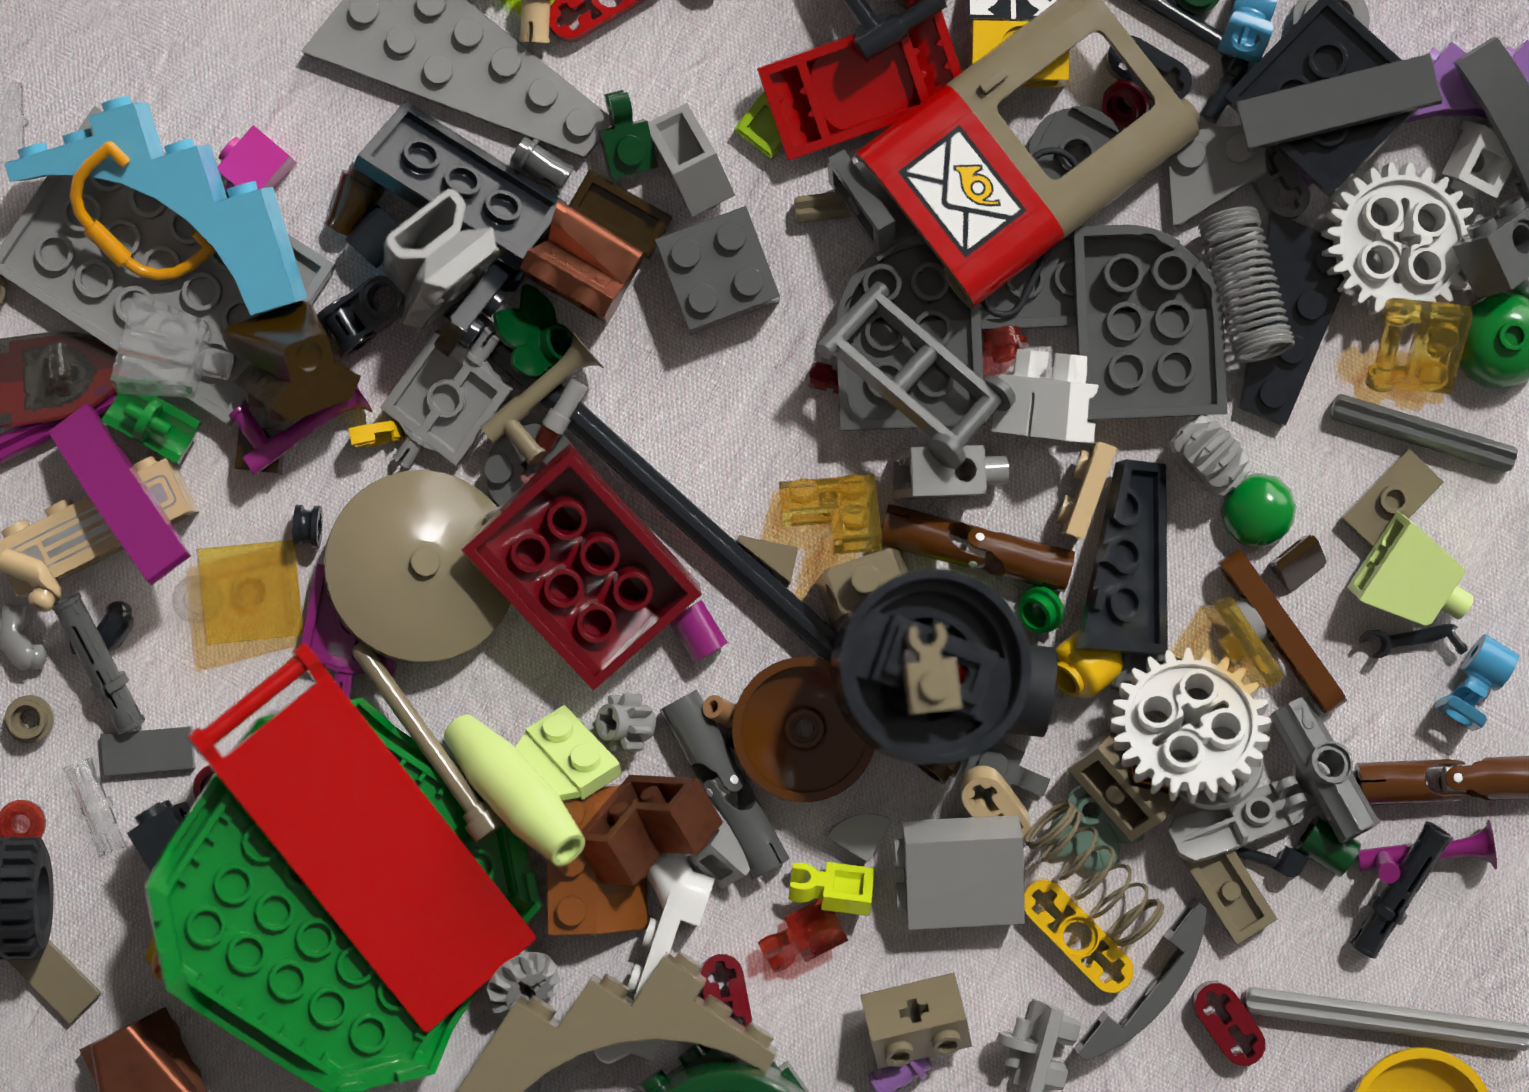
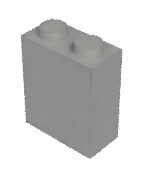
(961, 872)

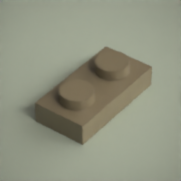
(1232, 895)

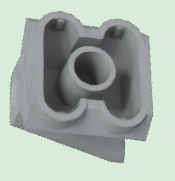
(436, 260)

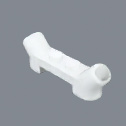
(683, 898)

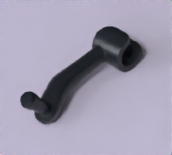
(1415, 638)

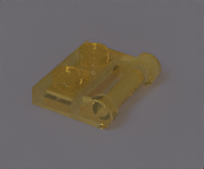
(1434, 348)

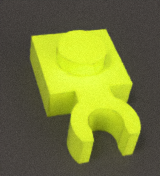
(840, 887)

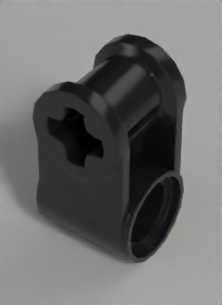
(360, 315)

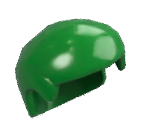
(1259, 510)

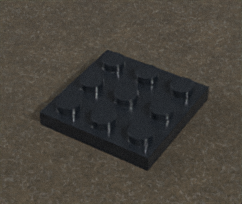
(1317, 48)

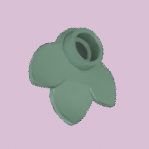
(1108, 833)

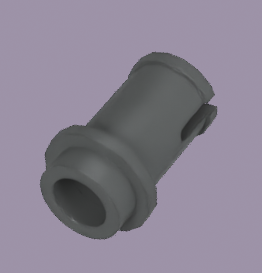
(541, 164)

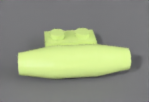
(528, 782)

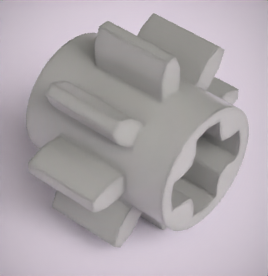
(625, 722)

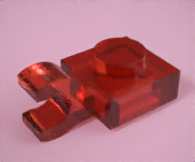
(808, 933)

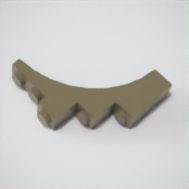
(602, 1015)

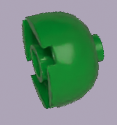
(1498, 341)

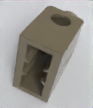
(850, 582)

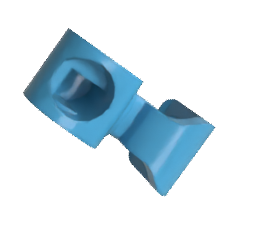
(1245, 22)
(1486, 668)

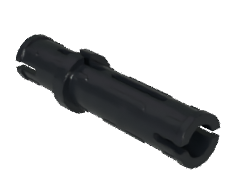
(1394, 900)

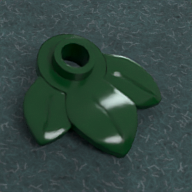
(532, 333)

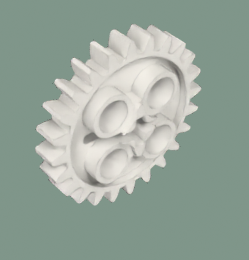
(1358, 234)
(1215, 758)

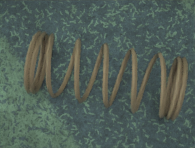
(1130, 916)

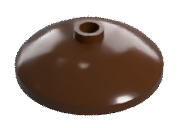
(771, 750)

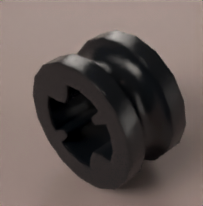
(307, 526)

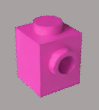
(254, 159)

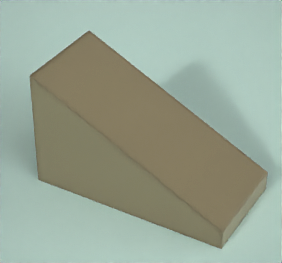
(775, 555)

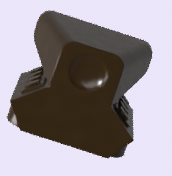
(290, 363)

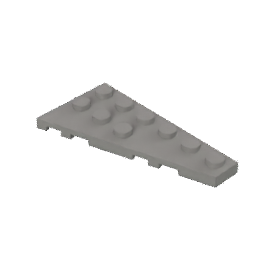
(460, 62)

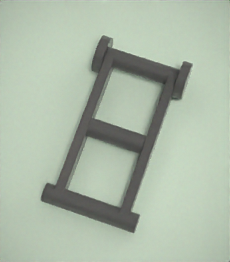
(944, 444)

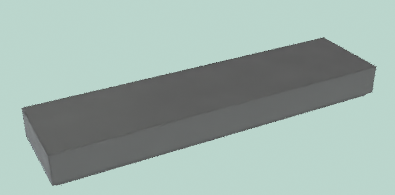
(1339, 102)

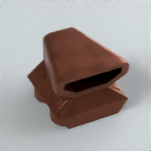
(583, 263)
(143, 1058)

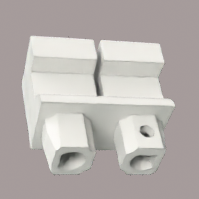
(1048, 406)

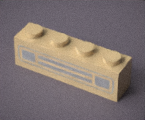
(77, 534)

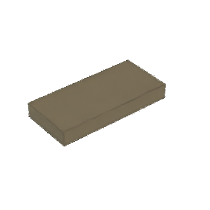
(58, 982)

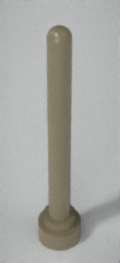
(479, 816)

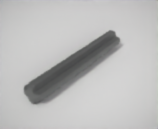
(1423, 433)

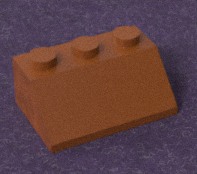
(577, 897)

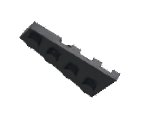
(1310, 300)
(1129, 574)

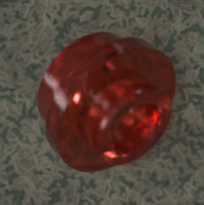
(1003, 343)
(28, 808)

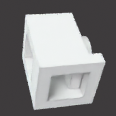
(1492, 165)

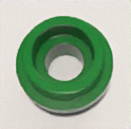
(1040, 610)

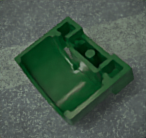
(711, 1071)

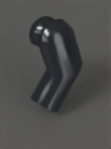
(115, 625)

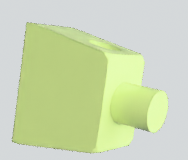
(1411, 575)

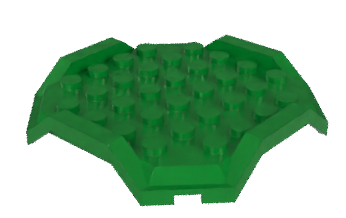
(270, 963)

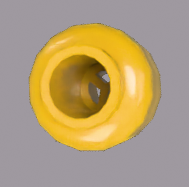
(1083, 671)

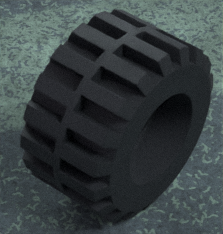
(25, 898)

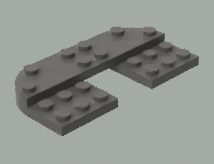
(1132, 292)

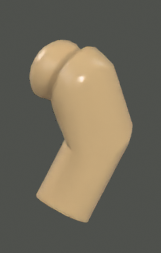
(35, 572)

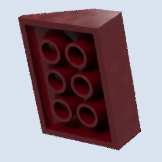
(582, 567)

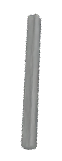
(1387, 1018)

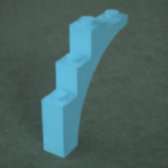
(242, 228)

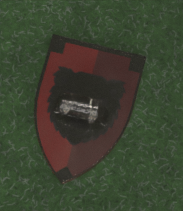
(52, 376)

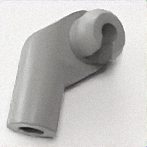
(14, 641)

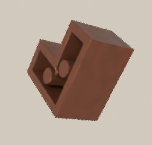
(645, 820)

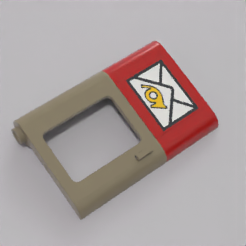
(975, 183)

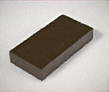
(620, 212)

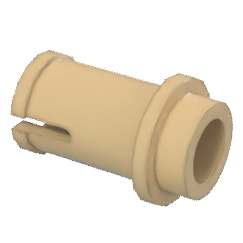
(535, 21)

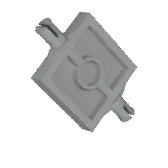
(447, 399)

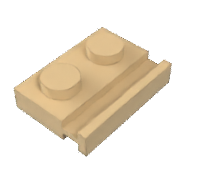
(1092, 472)

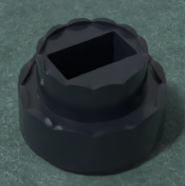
(981, 636)

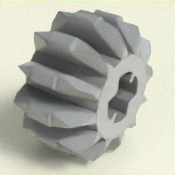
(1210, 456)

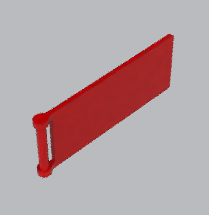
(366, 842)

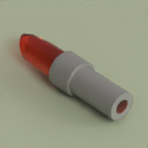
(559, 417)

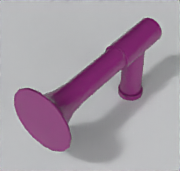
(269, 450)
(1389, 858)

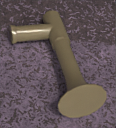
(508, 417)

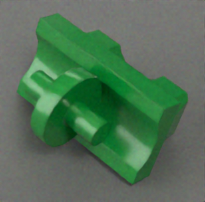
(153, 424)

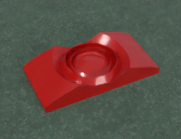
(836, 95)

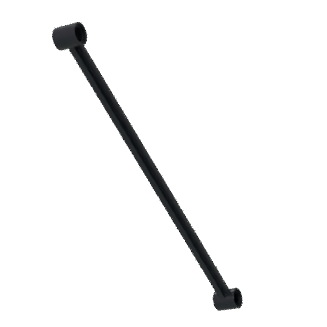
(369, 241)

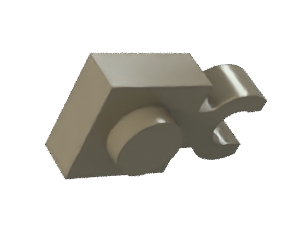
(930, 681)

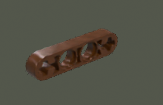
(1283, 632)

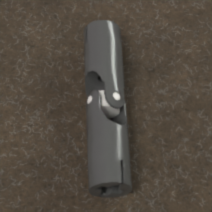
(719, 774)

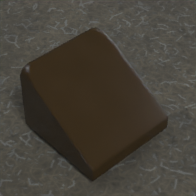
(1299, 562)

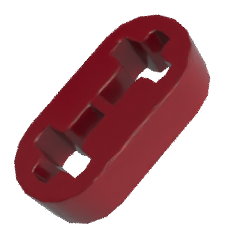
(735, 987)
(1237, 1016)

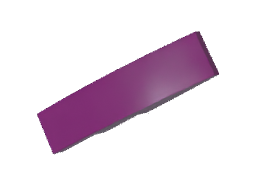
(119, 494)

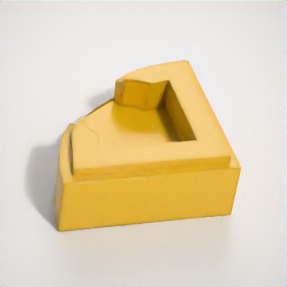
(376, 434)

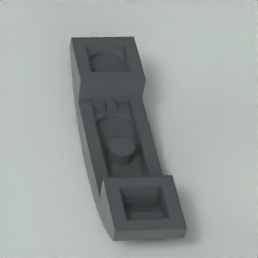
(1504, 95)
(1109, 1034)

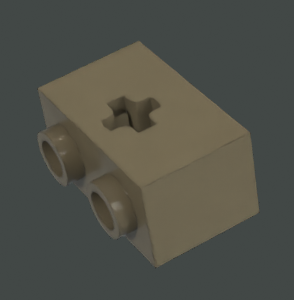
(916, 1021)

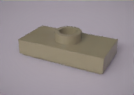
(1399, 489)

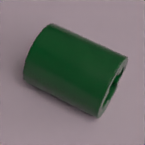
(1324, 848)

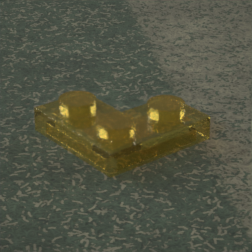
(843, 501)

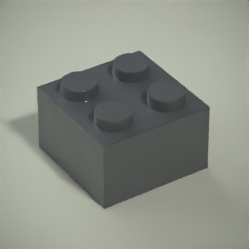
(718, 270)

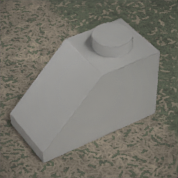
(690, 160)

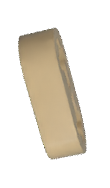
(1003, 797)

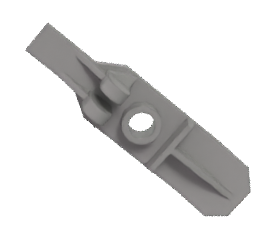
(1216, 832)

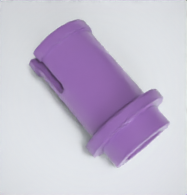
(894, 1078)

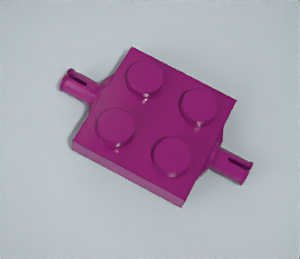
(331, 640)

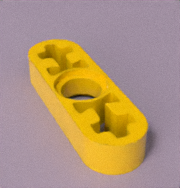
(1110, 952)

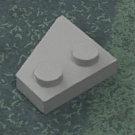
(1211, 171)

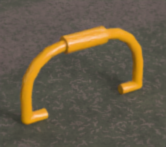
(109, 243)

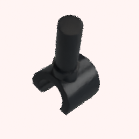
(1289, 862)

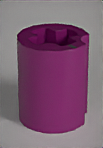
(698, 631)

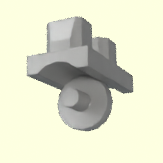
(1034, 1044)

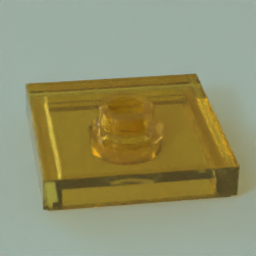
(249, 592)
(1241, 641)

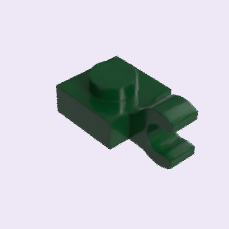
(627, 143)

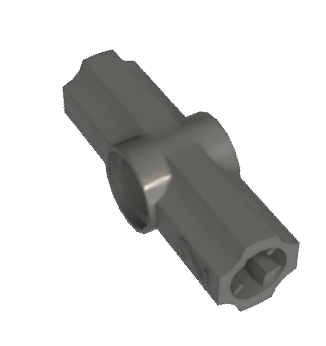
(1336, 795)

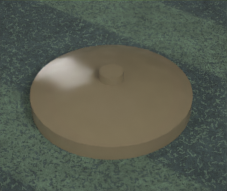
(401, 569)

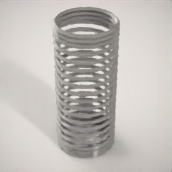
(1265, 341)

